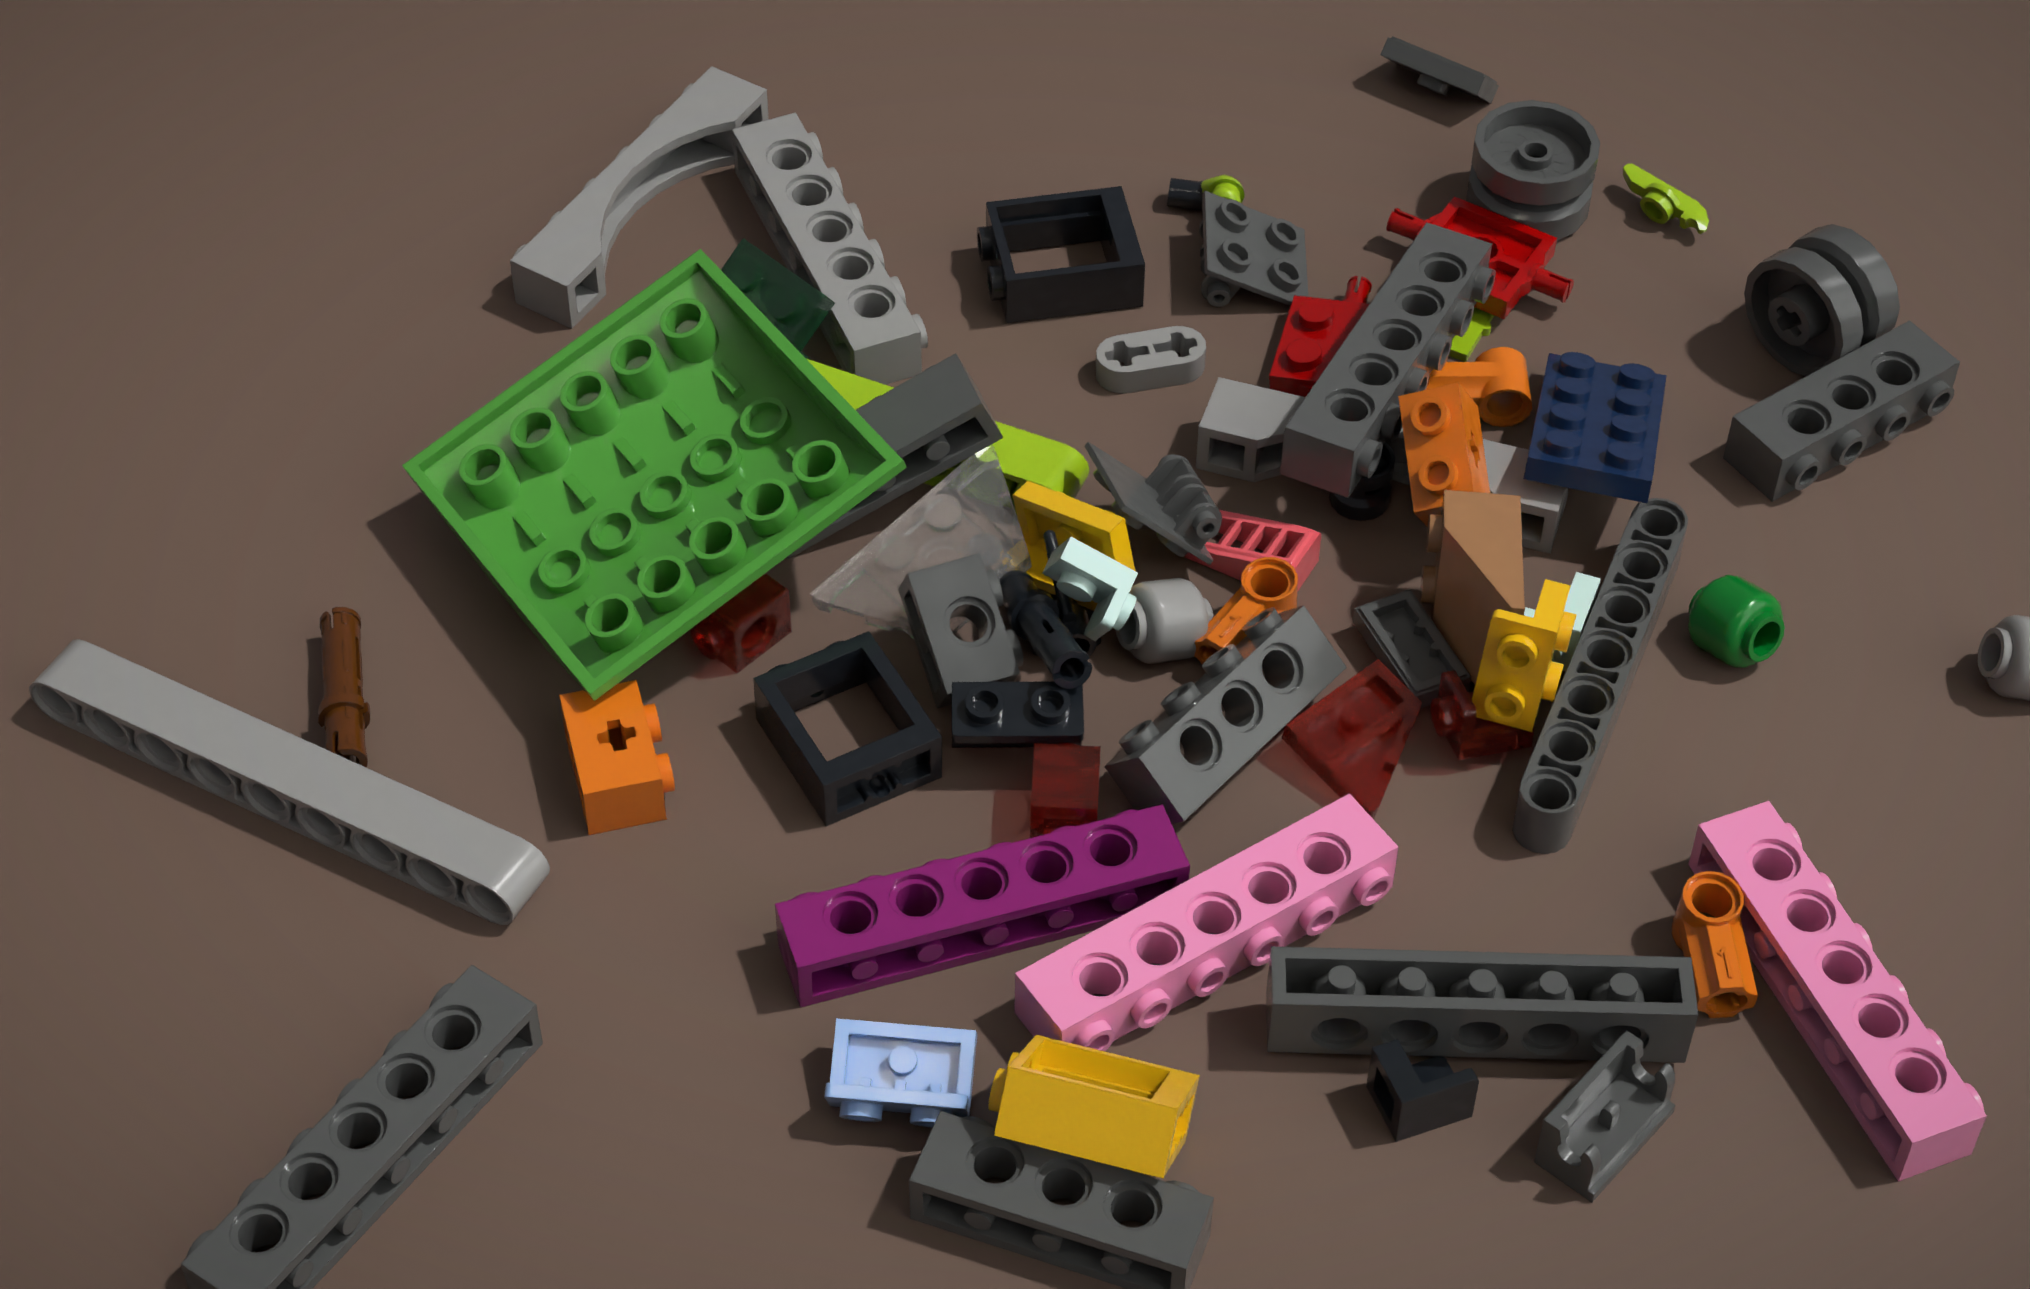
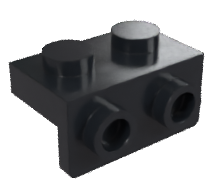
(1015, 714)

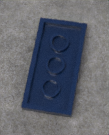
(1597, 427)

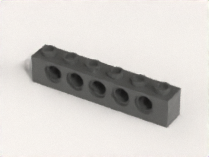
(1387, 354)
(1478, 1003)
(405, 1135)

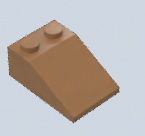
(1474, 568)

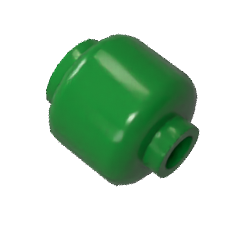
(1736, 621)

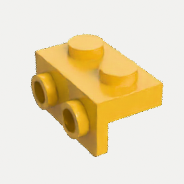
(1046, 509)
(1518, 659)

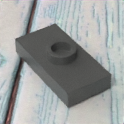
(1439, 72)
(1408, 643)

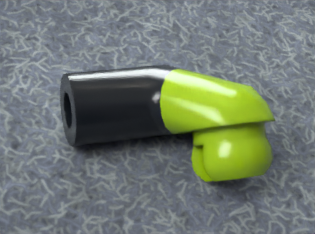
(1189, 192)

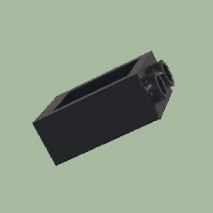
(1057, 222)
(846, 783)

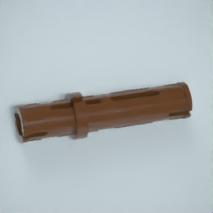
(343, 704)

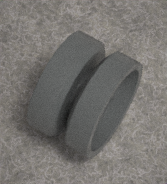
(1535, 165)
(1821, 298)

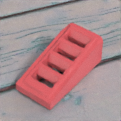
(1276, 539)

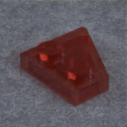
(1357, 734)

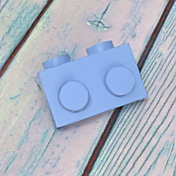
(900, 1071)

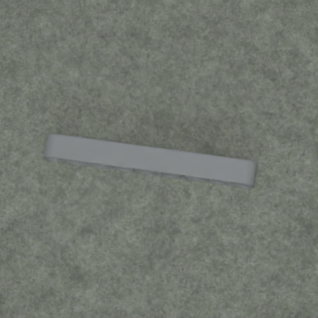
(292, 782)

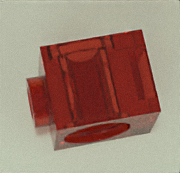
(746, 624)
(1064, 786)

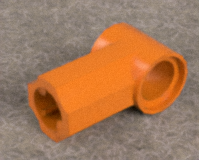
(1494, 382)
(1264, 585)
(1715, 944)

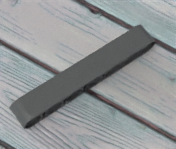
(1599, 677)

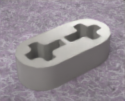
(1150, 359)

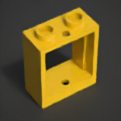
(1094, 1105)

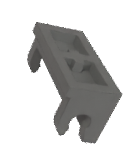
(1605, 1119)

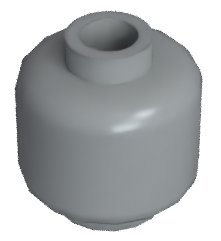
(1165, 621)
(2006, 657)

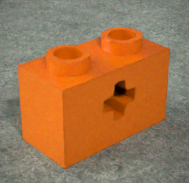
(1442, 446)
(615, 758)

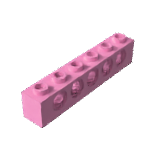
(1301, 873)
(1842, 995)

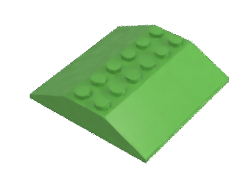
(650, 472)

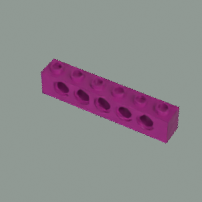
(1030, 893)

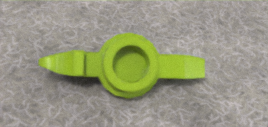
(1663, 201)

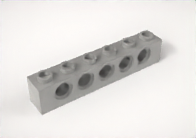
(827, 248)

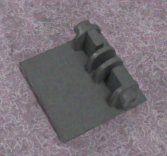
(1249, 253)
(1167, 501)

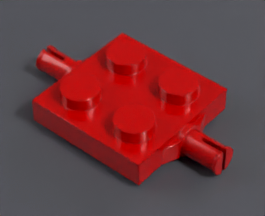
(1516, 252)
(1314, 335)

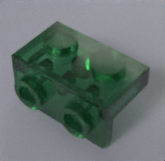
(778, 293)

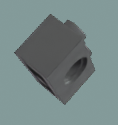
(966, 591)

